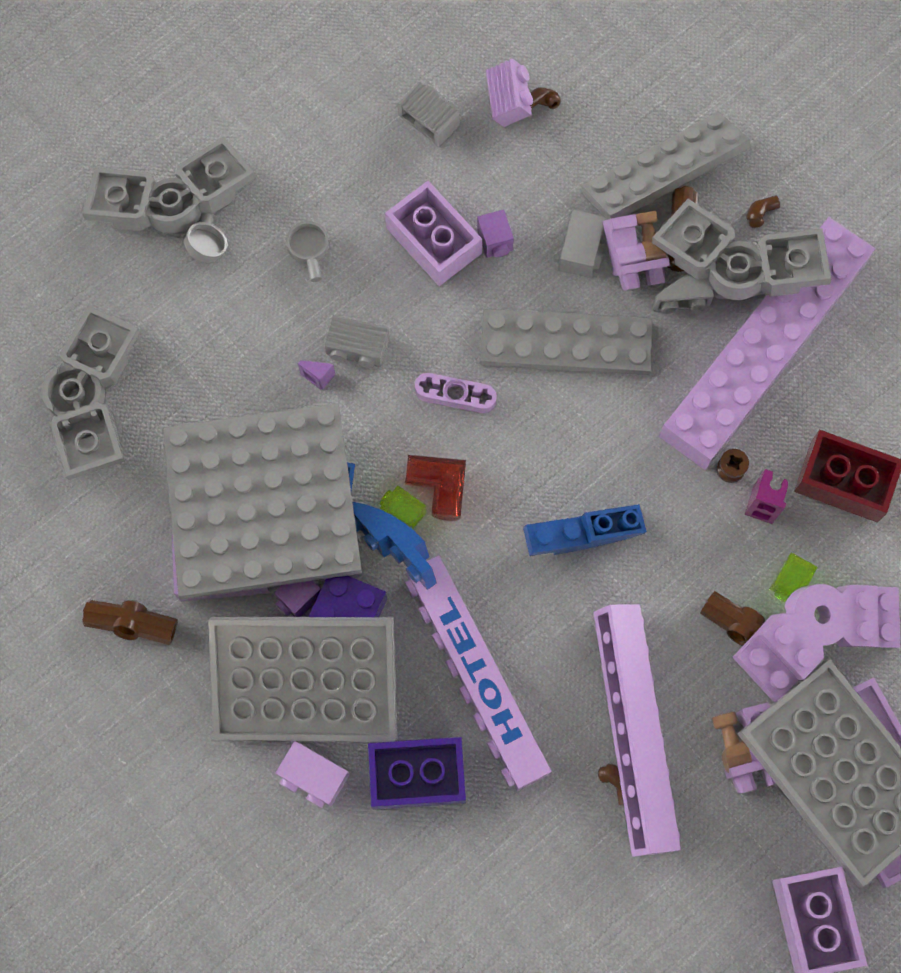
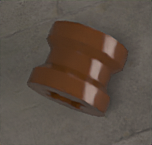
(729, 471)

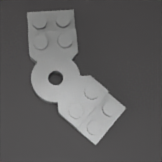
(172, 204)
(776, 266)
(92, 362)

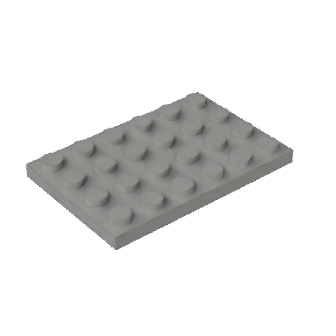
(303, 678)
(835, 769)

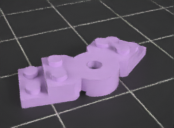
(793, 642)

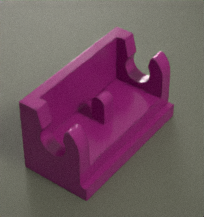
(764, 501)

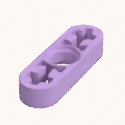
(449, 382)

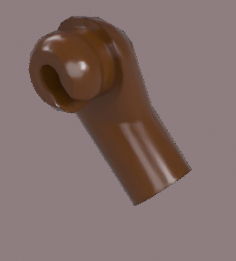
(545, 97)
(759, 208)
(611, 774)

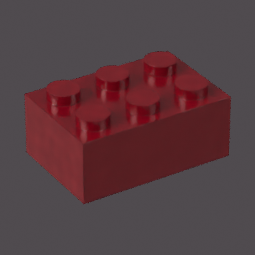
(849, 476)

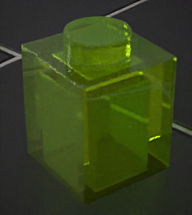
(403, 506)
(792, 575)

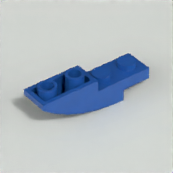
(585, 531)
(396, 538)

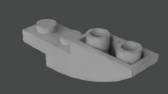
(687, 294)

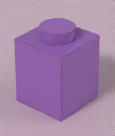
(495, 234)
(297, 597)

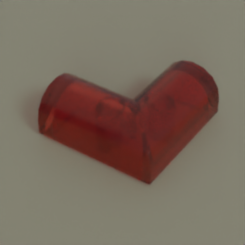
(445, 477)

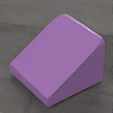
(317, 372)

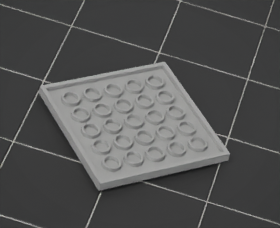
(260, 501)

